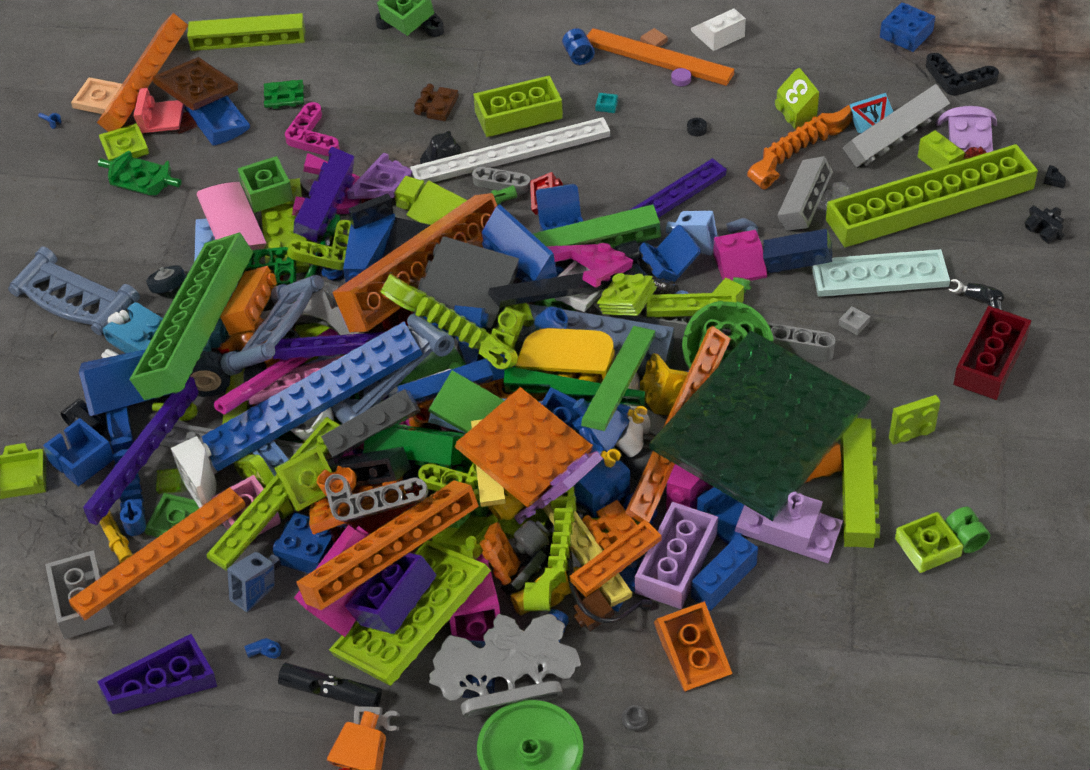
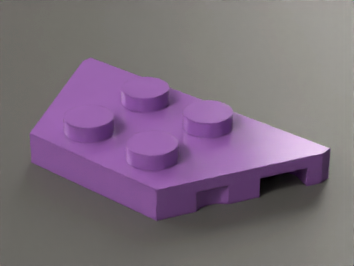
(379, 179)

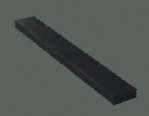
(549, 288)

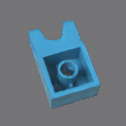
(136, 333)

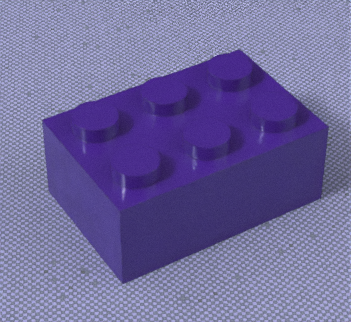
(391, 593)

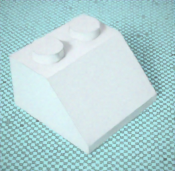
(721, 29)

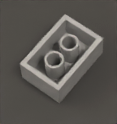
(66, 580)

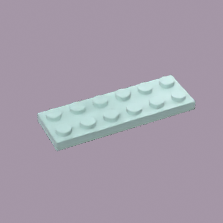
(881, 273)

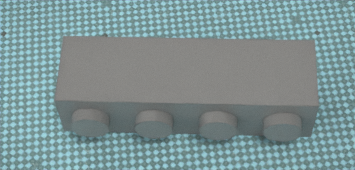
(805, 193)

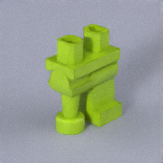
(510, 326)

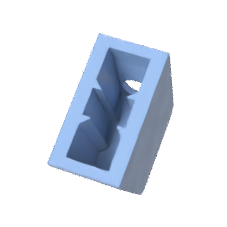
(699, 226)

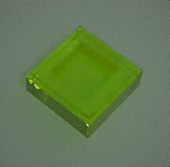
(168, 481)

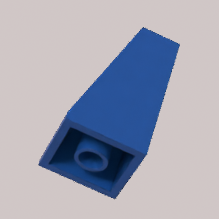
(366, 246)
(108, 382)

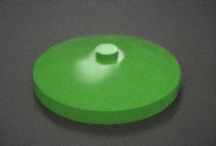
(530, 738)

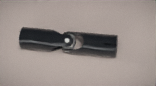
(333, 687)

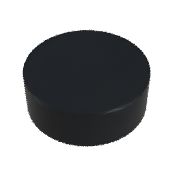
(696, 127)

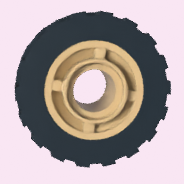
(209, 375)

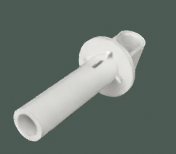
(632, 437)

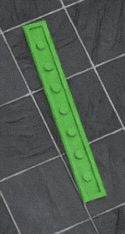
(618, 379)

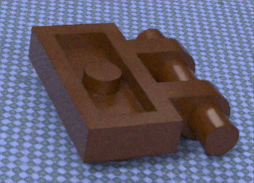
(441, 103)

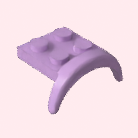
(969, 127)

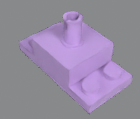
(796, 528)

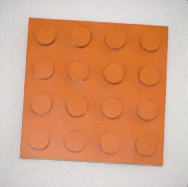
(523, 446)
(322, 518)

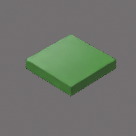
(168, 513)

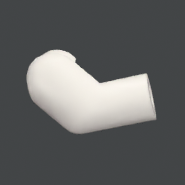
(119, 318)

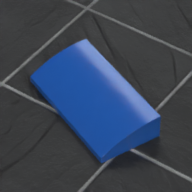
(219, 120)
(429, 387)

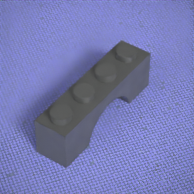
(372, 421)

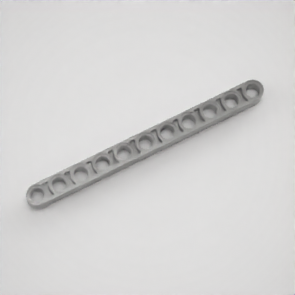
(800, 341)

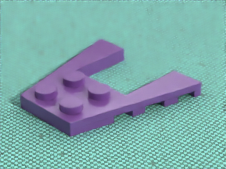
(562, 483)

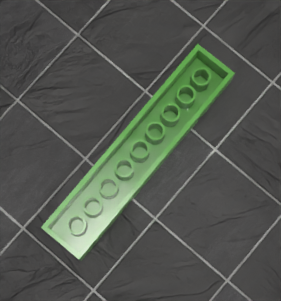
(191, 317)

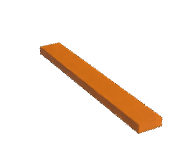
(660, 56)

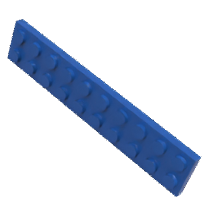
(311, 396)

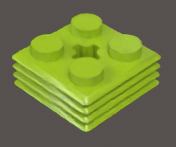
(627, 294)
(929, 542)

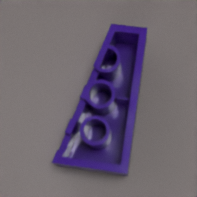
(325, 195)
(159, 677)

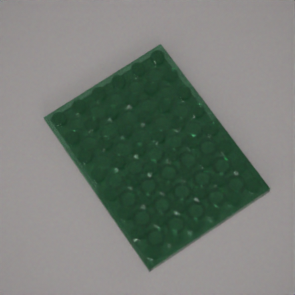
(760, 424)

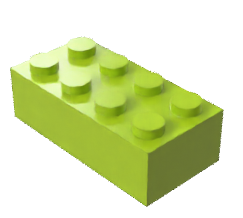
(518, 106)

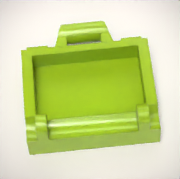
(22, 471)
(466, 537)

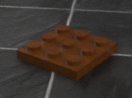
(195, 83)

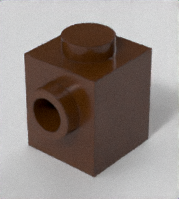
(598, 606)

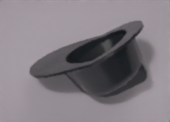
(440, 147)

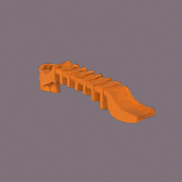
(826, 124)

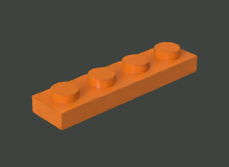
(615, 558)

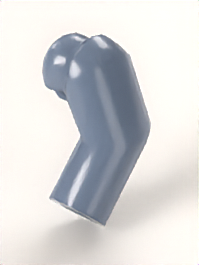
(741, 224)

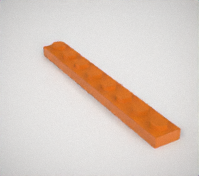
(156, 554)

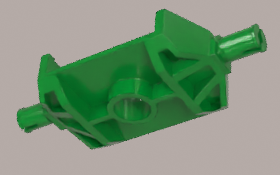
(126, 169)

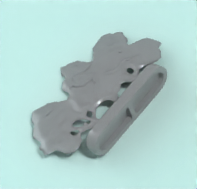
(508, 655)

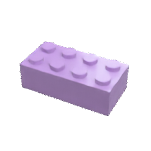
(678, 557)

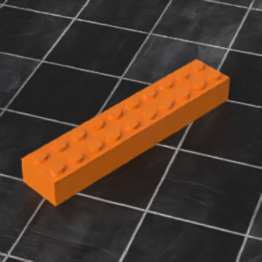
(361, 298)

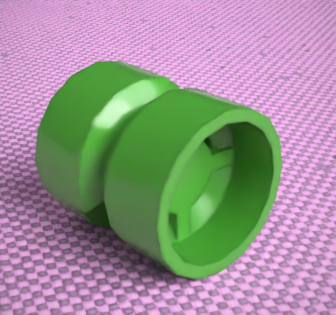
(968, 529)

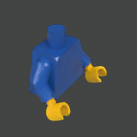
(605, 440)

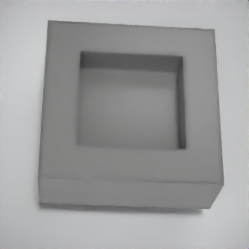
(854, 320)

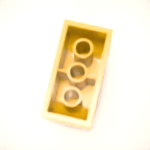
(568, 353)

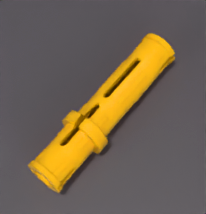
(117, 542)

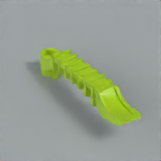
(417, 301)
(538, 594)

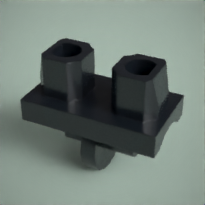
(1048, 220)

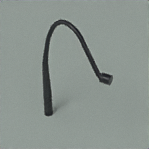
(643, 604)

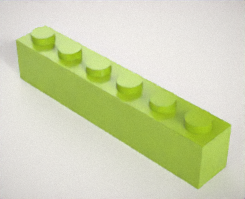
(246, 32)
(859, 485)

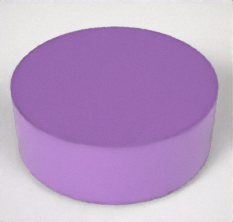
(681, 77)

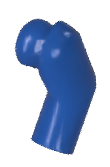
(265, 647)

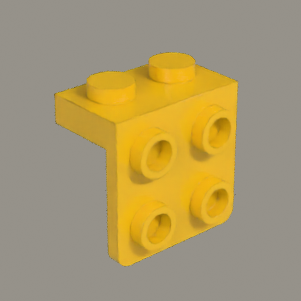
(661, 385)

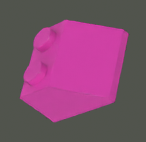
(740, 256)

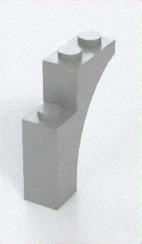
(323, 312)

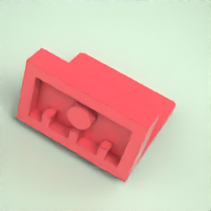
(157, 116)

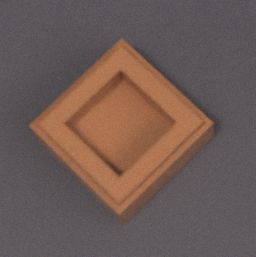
(654, 38)

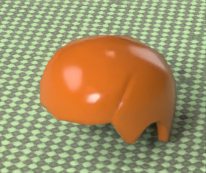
(337, 485)

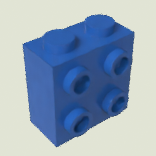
(907, 26)
(301, 548)

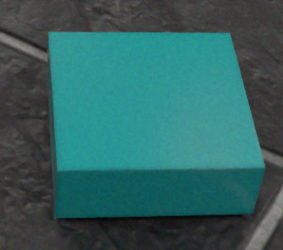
(606, 102)

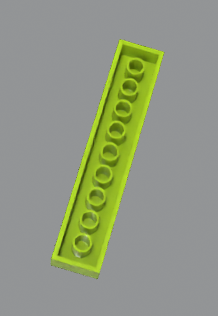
(930, 195)

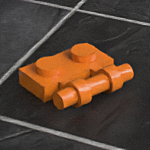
(614, 519)
(500, 553)

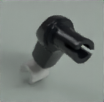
(985, 293)

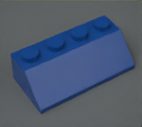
(511, 238)

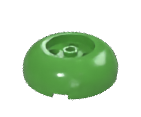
(723, 315)

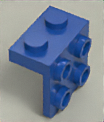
(558, 206)
(672, 255)
(725, 508)

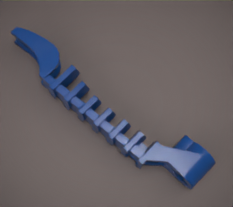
(131, 497)

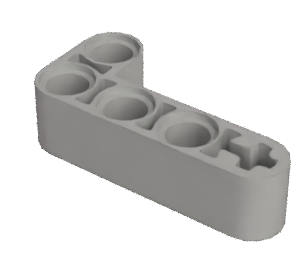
(377, 494)

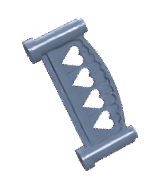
(44, 268)
(282, 296)
(428, 340)

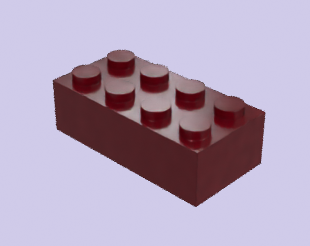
(992, 352)

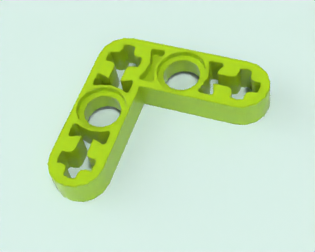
(330, 253)
(256, 466)
(445, 474)

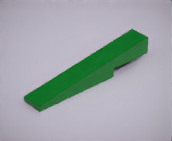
(575, 388)

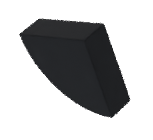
(1054, 177)

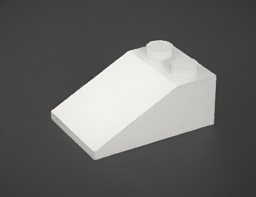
(196, 469)

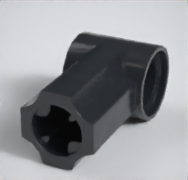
(79, 409)

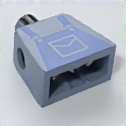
(251, 579)

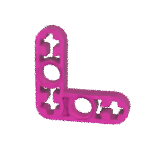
(306, 134)

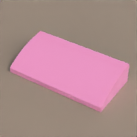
(230, 213)

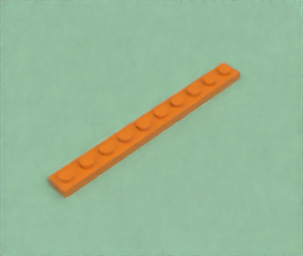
(659, 468)

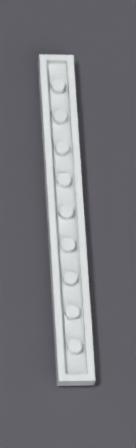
(511, 151)

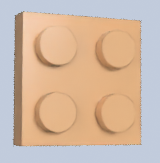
(95, 95)

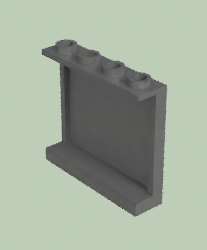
(464, 275)

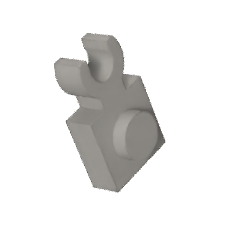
(383, 720)

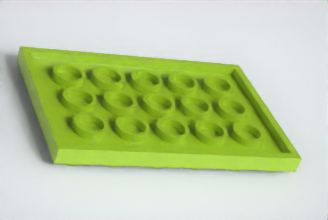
(389, 654)

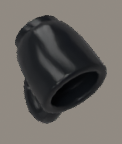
(630, 250)

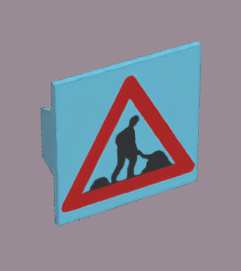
(870, 111)

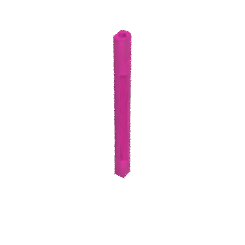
(260, 381)

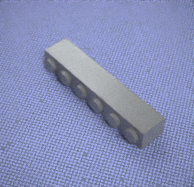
(896, 125)

